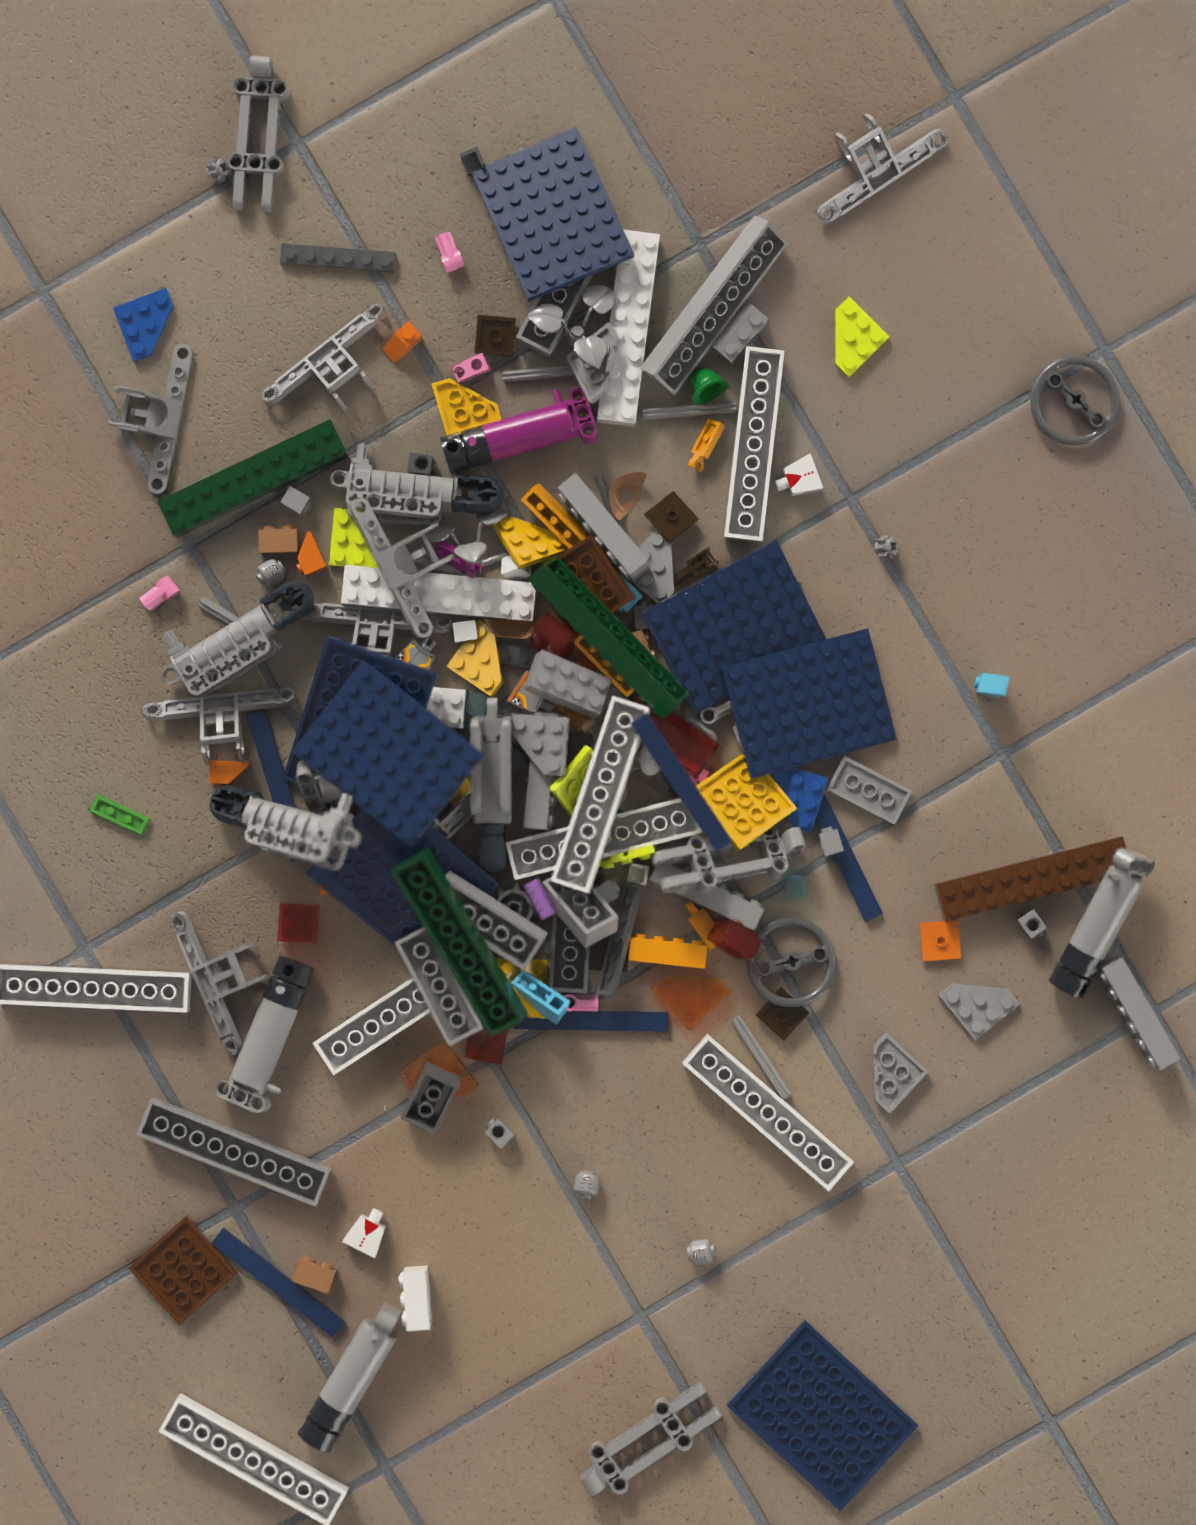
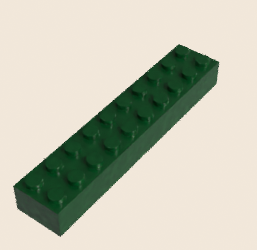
(252, 478)
(608, 636)
(459, 942)

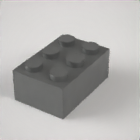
(431, 1097)

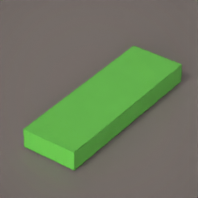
(119, 814)

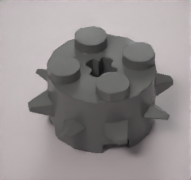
(517, 896)

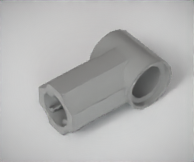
(718, 711)

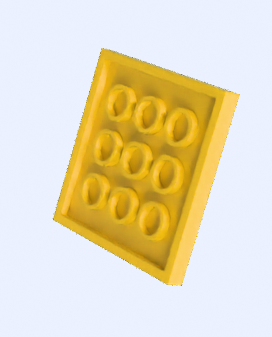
(745, 804)

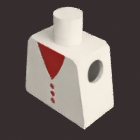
(800, 477)
(366, 1233)

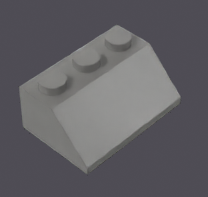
(739, 333)

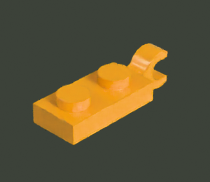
(705, 443)
(701, 922)

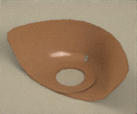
(631, 481)
(511, 628)

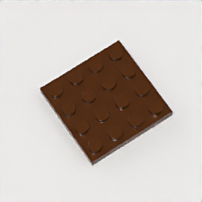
(598, 573)
(183, 1270)

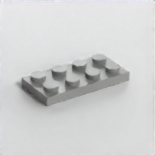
(869, 790)

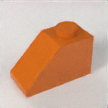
(402, 342)
(310, 557)
(226, 771)

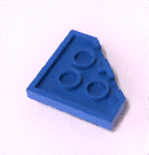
(144, 322)
(805, 792)

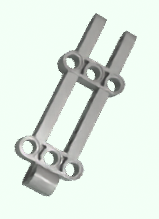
(262, 74)
(785, 847)
(596, 1477)

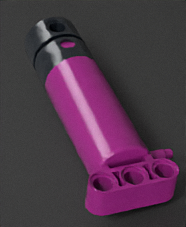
(521, 433)

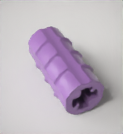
(539, 899)

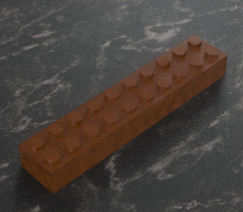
(1026, 879)

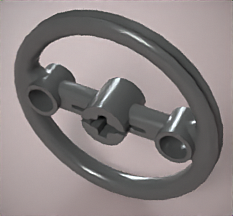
(1081, 405)
(826, 948)

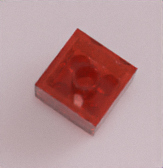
(552, 637)
(298, 923)
(735, 939)

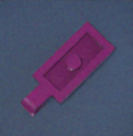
(445, 549)

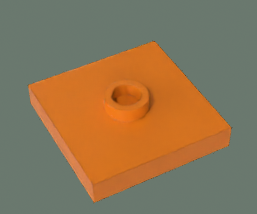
(940, 940)

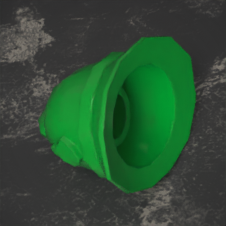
(706, 385)

